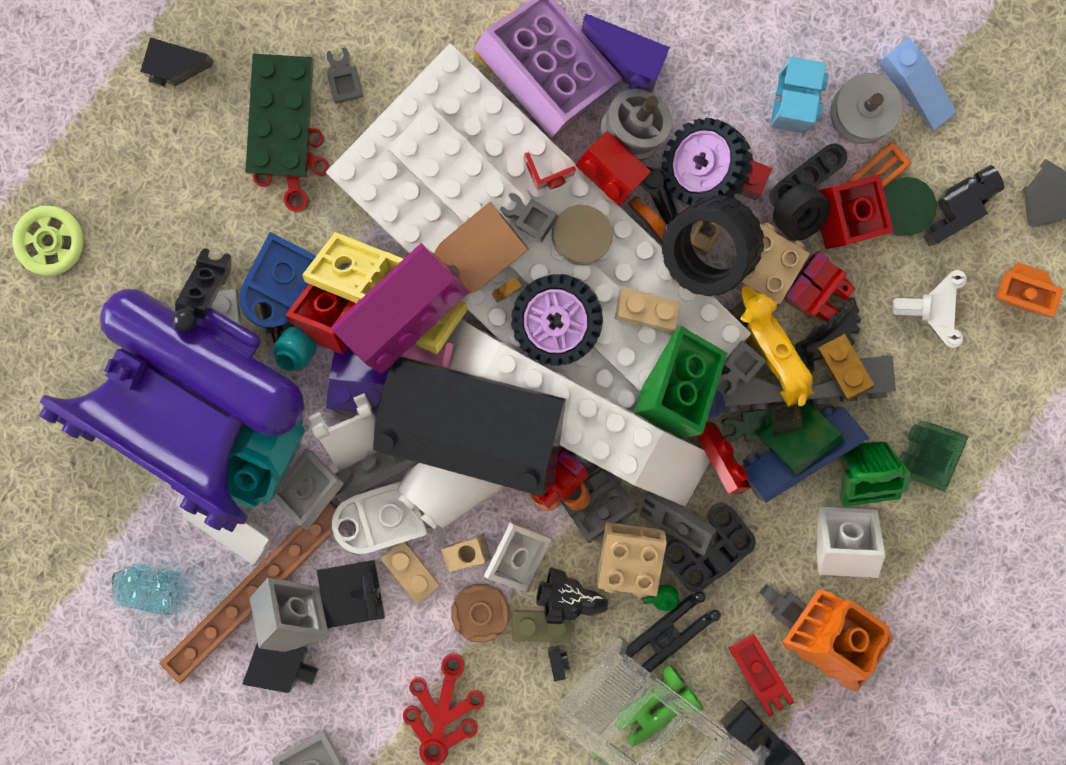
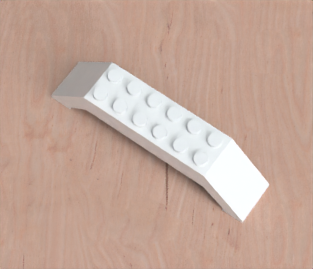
(591, 422)

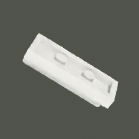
(246, 540)

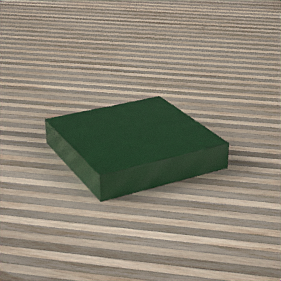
(804, 447)

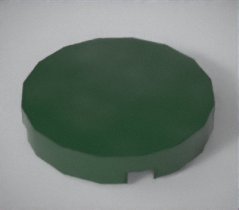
(910, 205)

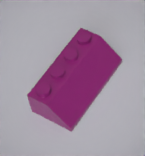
(400, 309)

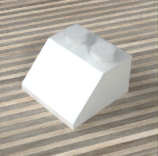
(849, 542)

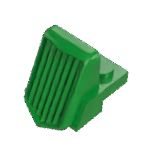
(872, 474)

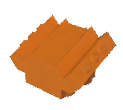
(839, 639)

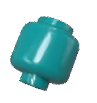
(294, 349)

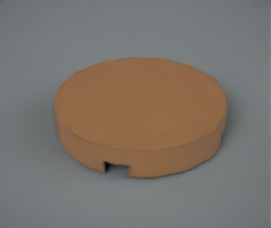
(480, 602)

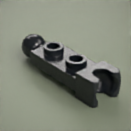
(200, 290)

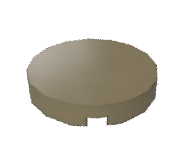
(582, 234)

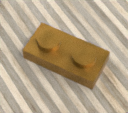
(846, 367)

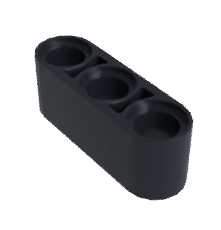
(817, 165)

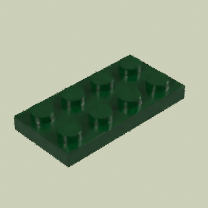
(279, 115)

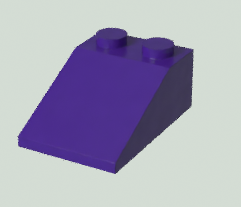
(630, 54)
(351, 378)

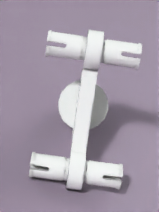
(937, 308)

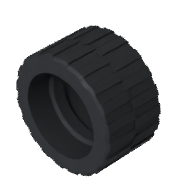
(687, 266)

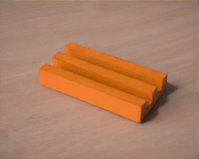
(898, 155)

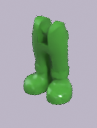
(654, 722)

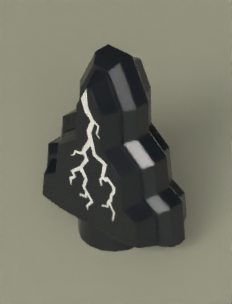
(567, 599)

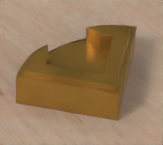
(507, 289)

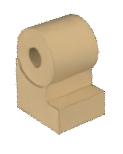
(466, 553)

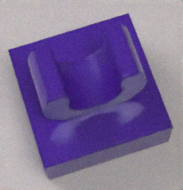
(125, 369)

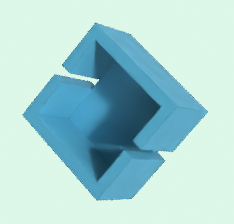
(800, 89)

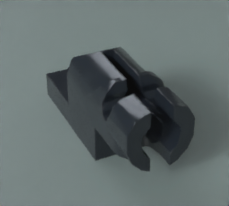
(965, 203)

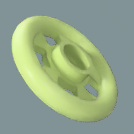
(23, 238)

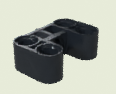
(720, 558)
(746, 726)

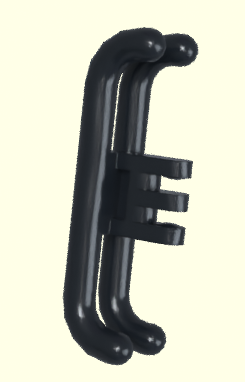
(664, 635)

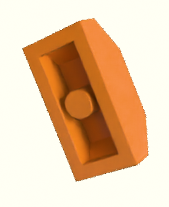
(1029, 290)

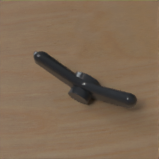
(660, 194)

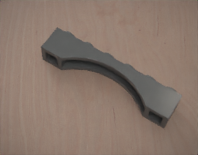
(761, 393)

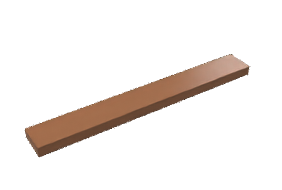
(237, 604)

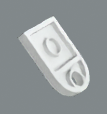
(379, 520)

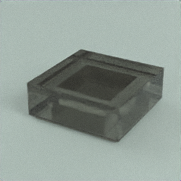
(786, 418)

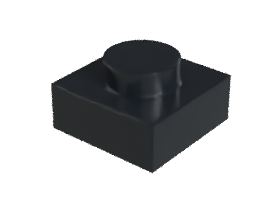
(559, 662)

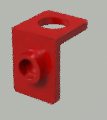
(552, 181)

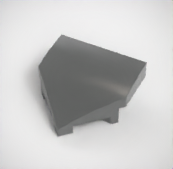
(1046, 195)

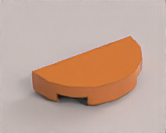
(649, 217)

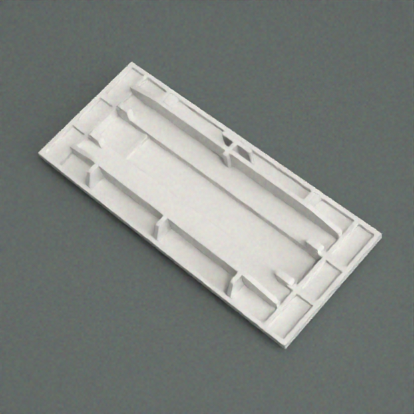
(462, 144)

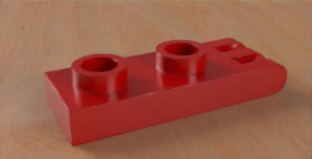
(721, 456)
(760, 673)

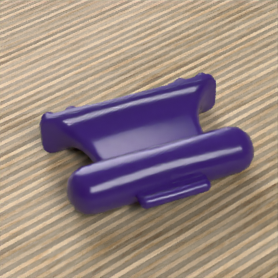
(187, 401)

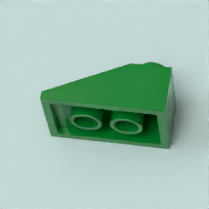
(682, 384)

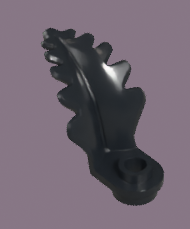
(821, 334)

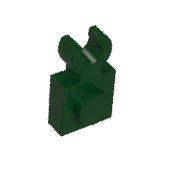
(751, 425)

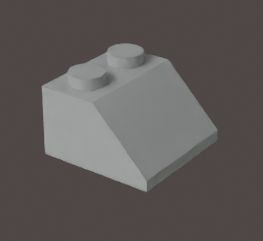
(287, 615)

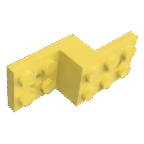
(367, 270)

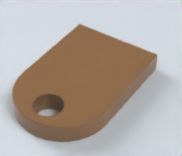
(481, 247)

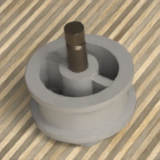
(637, 122)

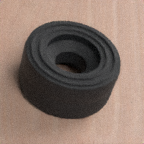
(801, 212)

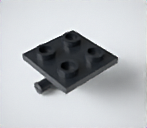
(350, 593)

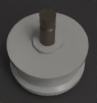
(866, 108)

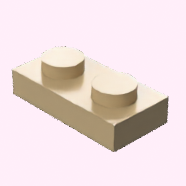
(647, 310)
(410, 572)

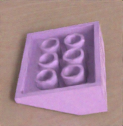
(547, 63)

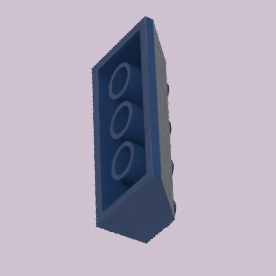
(771, 477)

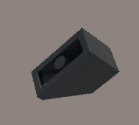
(172, 63)

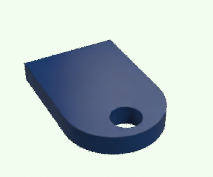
(275, 280)

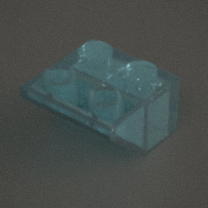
(148, 590)

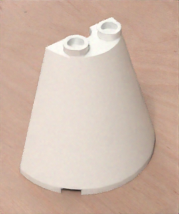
(443, 493)

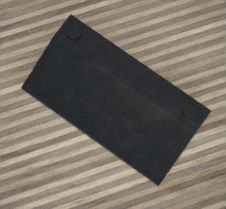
(470, 425)

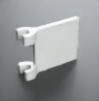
(350, 439)

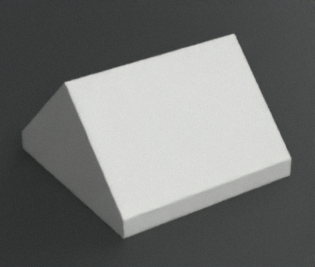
(517, 556)

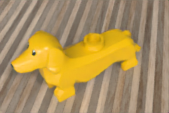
(775, 347)

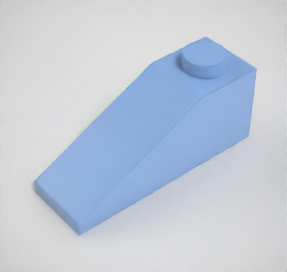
(918, 83)

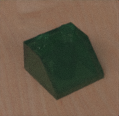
(933, 454)

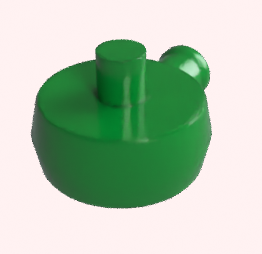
(666, 598)

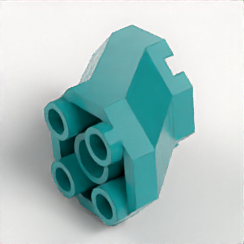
(260, 464)

